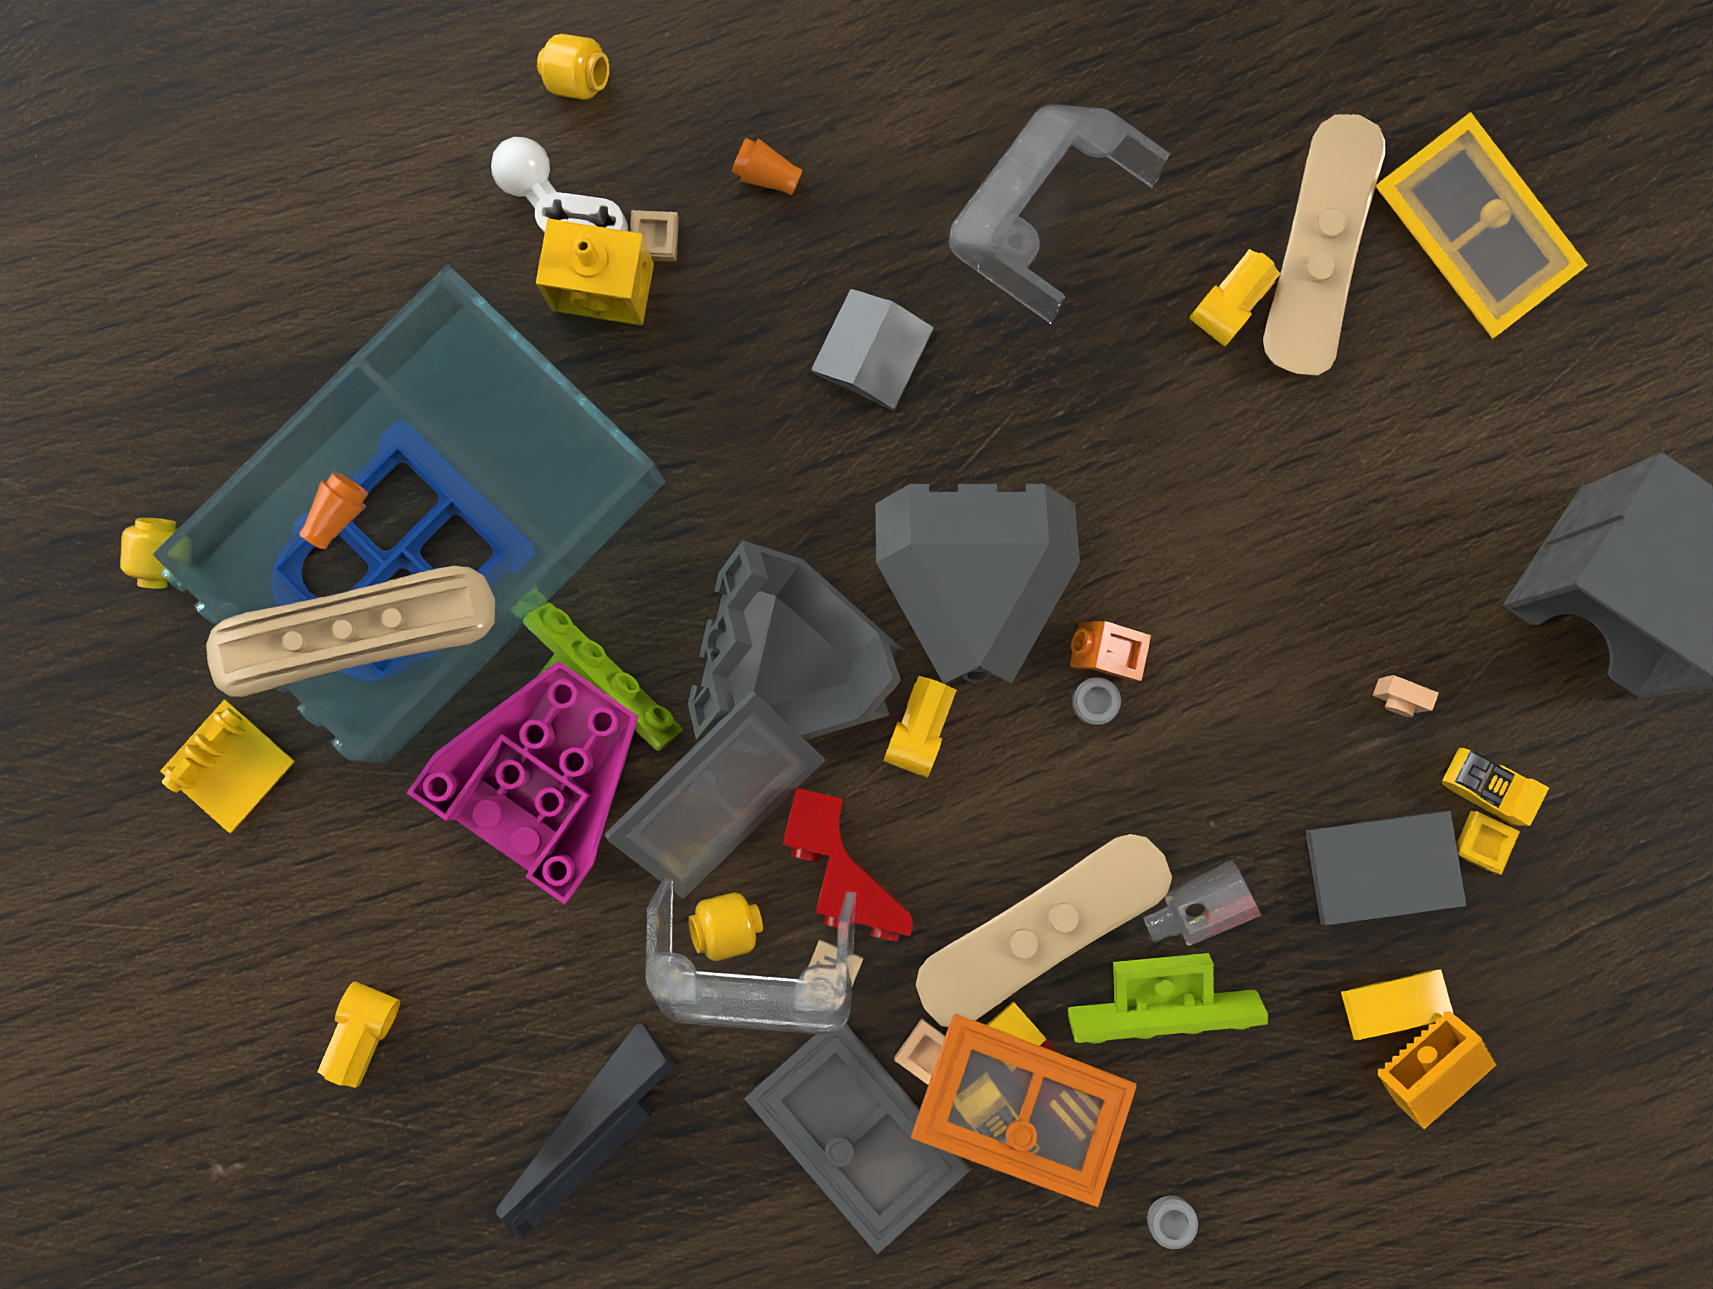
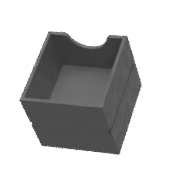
(1639, 568)

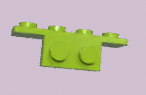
(590, 662)
(1165, 999)

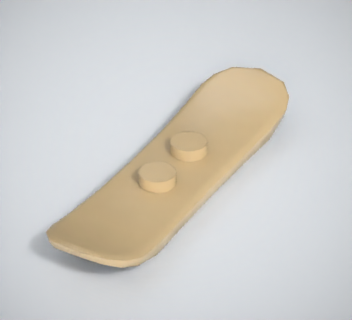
(1323, 244)
(350, 629)
(1043, 929)

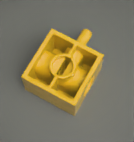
(595, 271)

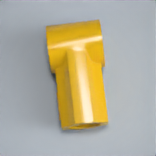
(1230, 304)
(917, 736)
(362, 1021)

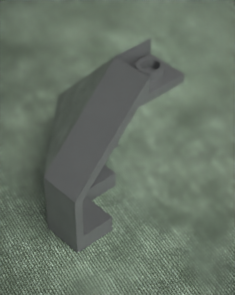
(977, 571)
(792, 645)

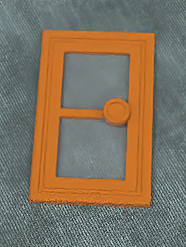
(1024, 1110)

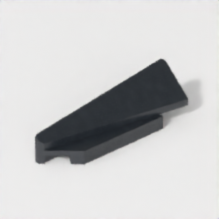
(590, 1132)

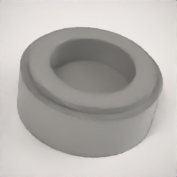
(1096, 701)
(1172, 1222)

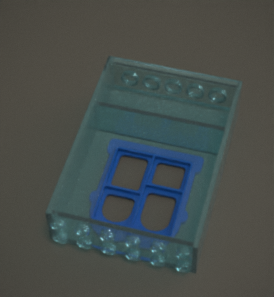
(497, 443)

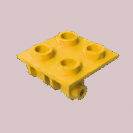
(226, 766)

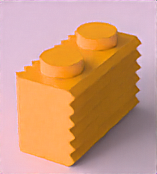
(1436, 1069)

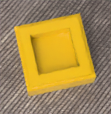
(1486, 842)

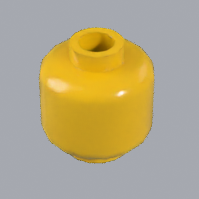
(573, 66)
(137, 547)
(725, 926)

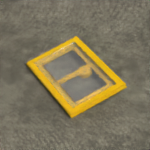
(1481, 225)

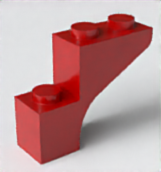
(816, 831)

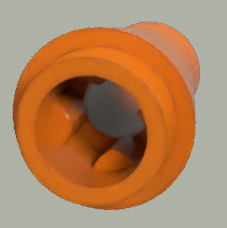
(765, 167)
(333, 508)

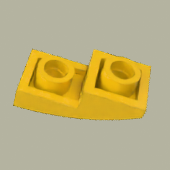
(1396, 1004)

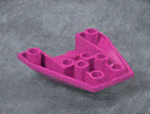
(536, 776)

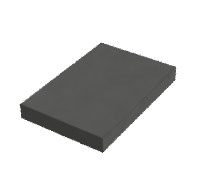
(1385, 868)

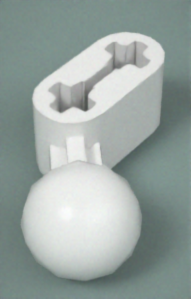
(523, 170)

